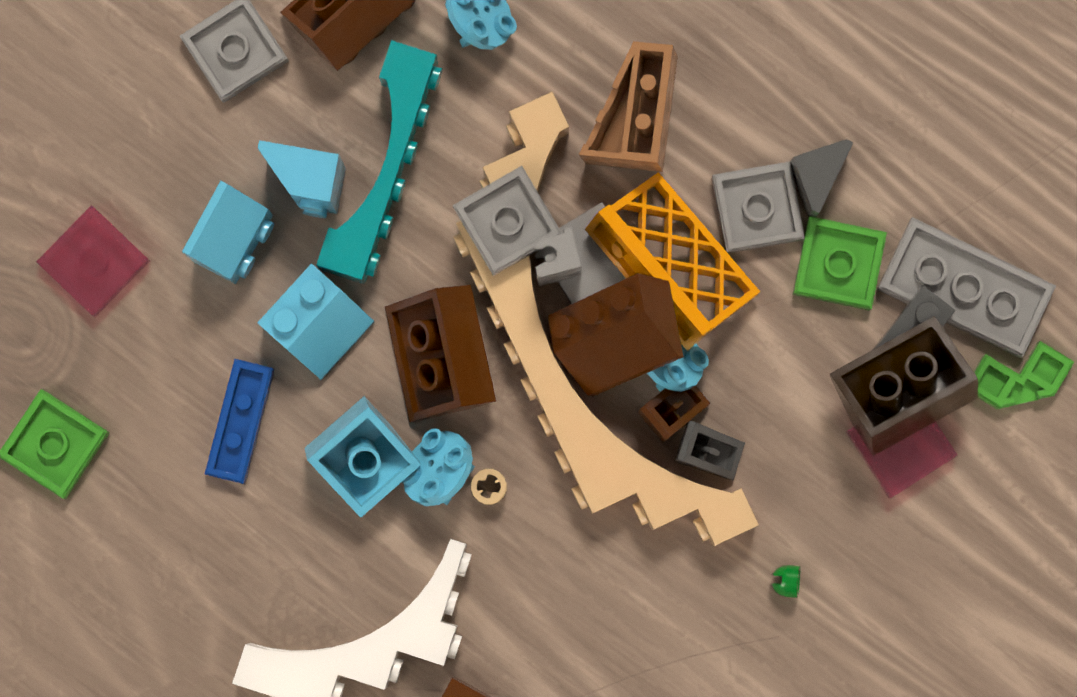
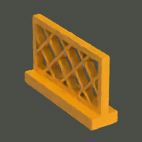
(627, 251)

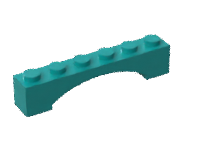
(353, 246)

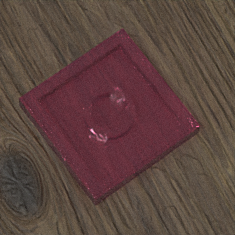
(93, 261)
(906, 460)

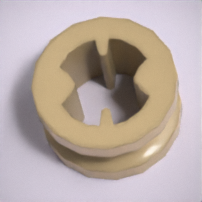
(482, 476)

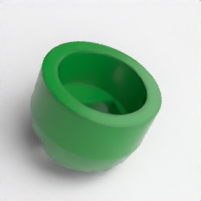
(790, 580)

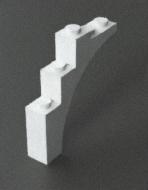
(368, 659)

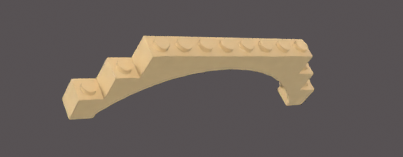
(598, 459)

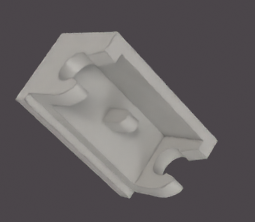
(560, 258)

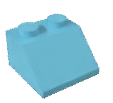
(308, 175)
(229, 233)
(316, 321)
(361, 456)

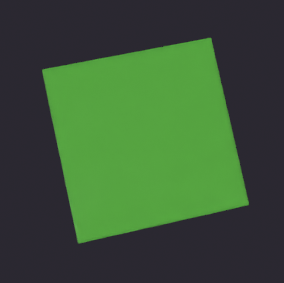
(839, 263)
(53, 444)

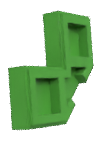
(1036, 380)

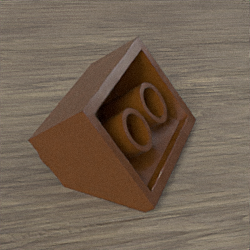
(342, 27)
(617, 333)
(440, 352)

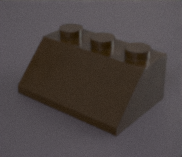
(905, 385)

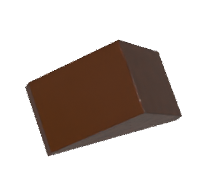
(672, 410)

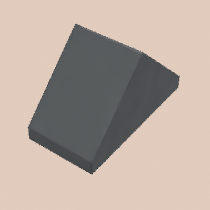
(817, 172)
(709, 451)

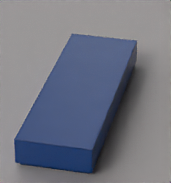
(239, 421)

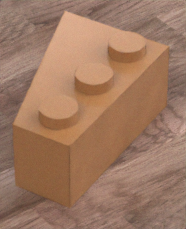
(636, 116)

